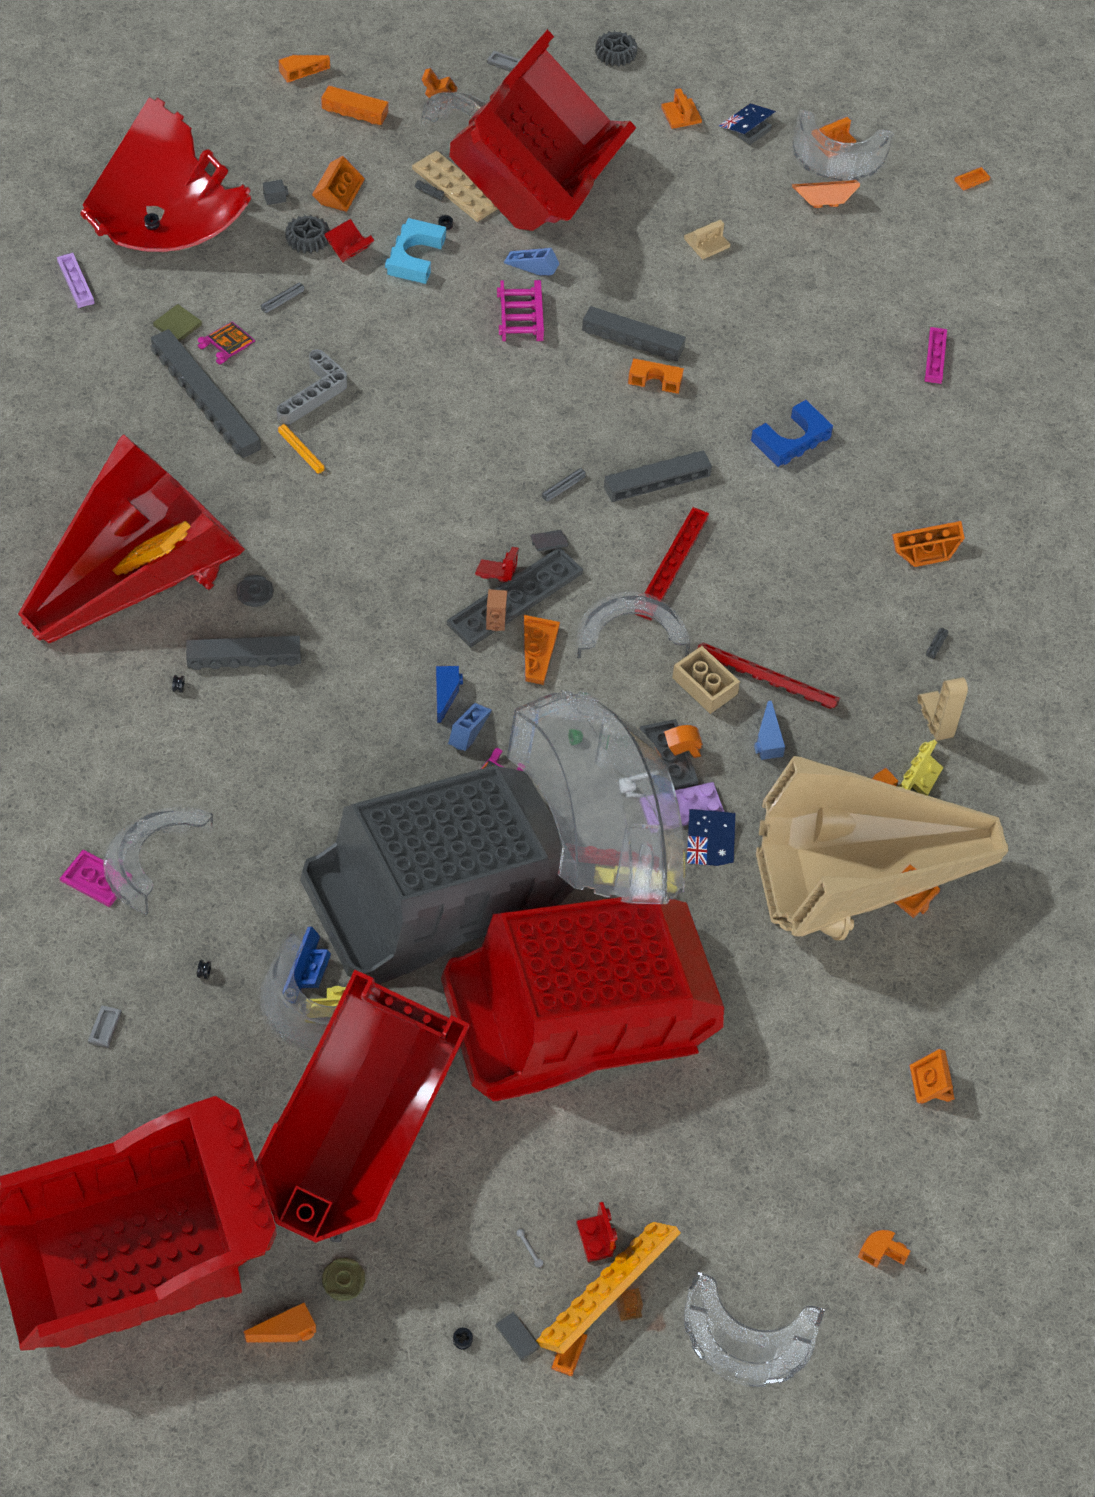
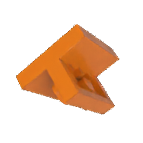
(681, 111)
(839, 131)
(919, 901)
(932, 1078)

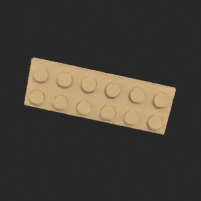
(455, 184)

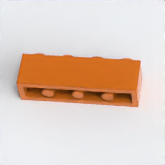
(354, 105)

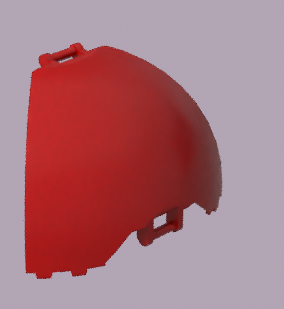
(160, 169)

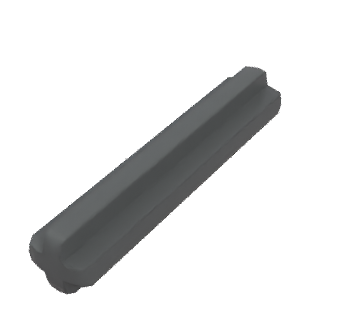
(282, 297)
(564, 484)

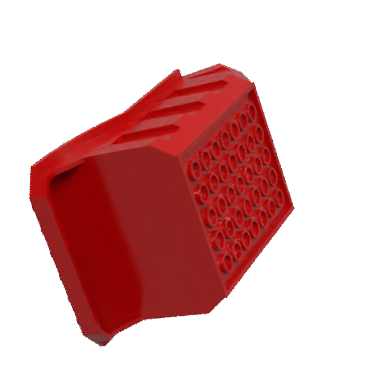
(538, 142)
(581, 993)
(132, 1227)

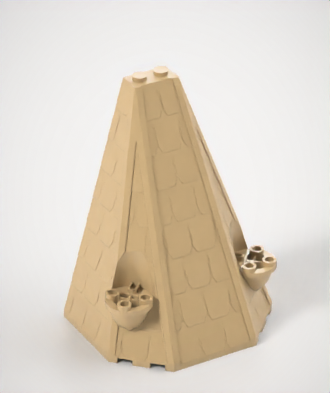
(844, 839)

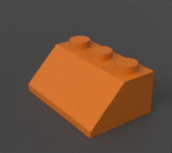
(338, 185)

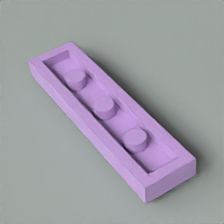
(75, 280)

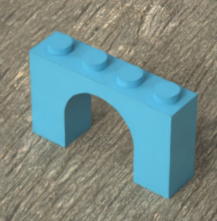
(412, 234)

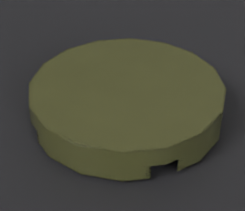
(340, 1285)

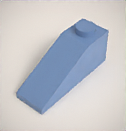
(534, 261)
(468, 726)
(770, 740)

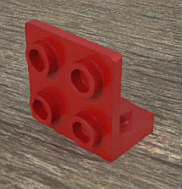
(347, 240)
(500, 570)
(597, 1235)

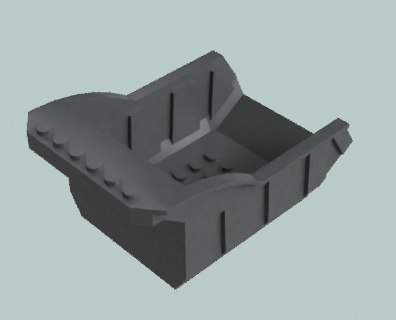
(432, 869)

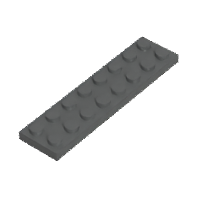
(523, 593)

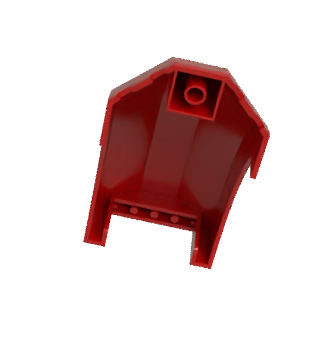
(356, 1110)

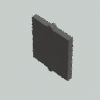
(549, 540)

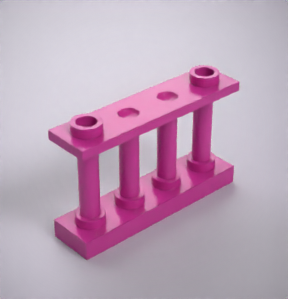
(535, 304)

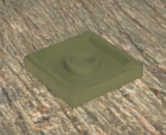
(178, 321)

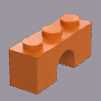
(643, 370)

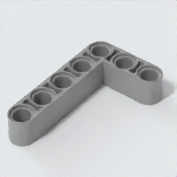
(332, 383)

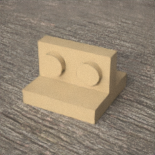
(708, 239)

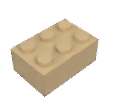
(706, 679)

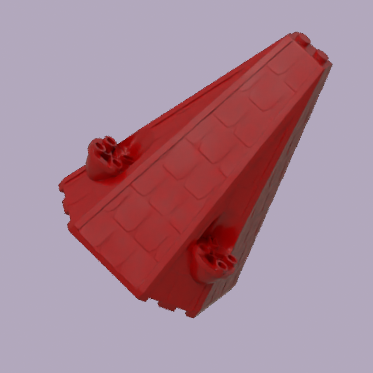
(124, 508)

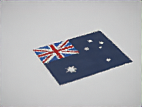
(747, 118)
(711, 837)

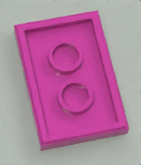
(88, 877)

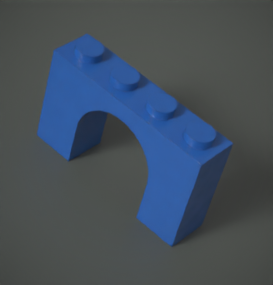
(782, 450)

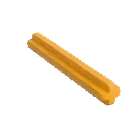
(300, 447)

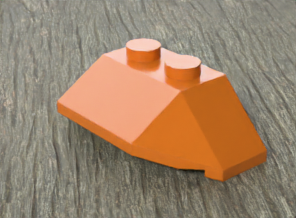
(827, 192)
(929, 544)

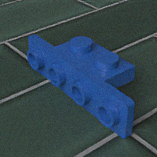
(311, 961)

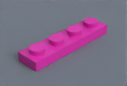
(935, 355)

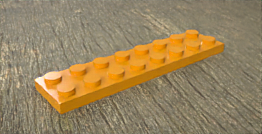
(152, 549)
(607, 1287)

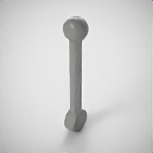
(538, 1262)

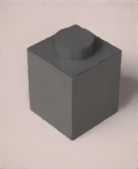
(275, 192)

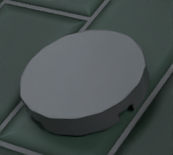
(249, 592)

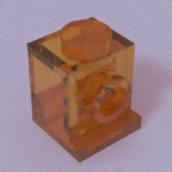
(629, 1305)

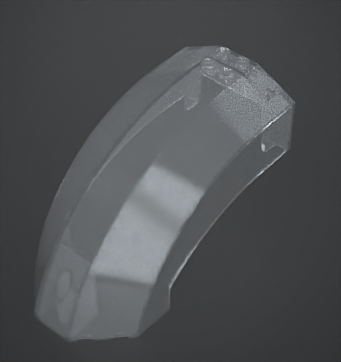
(605, 795)

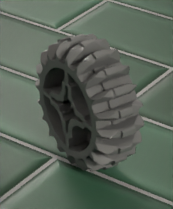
(616, 48)
(307, 233)

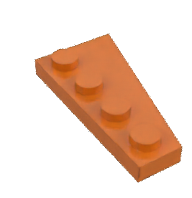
(538, 645)

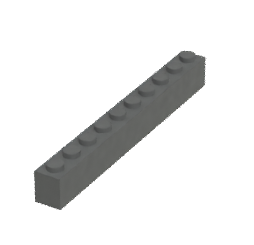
(205, 394)

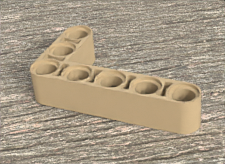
(945, 708)

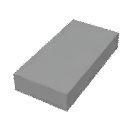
(502, 61)
(104, 1026)

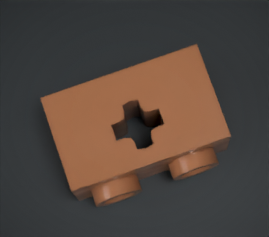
(496, 610)

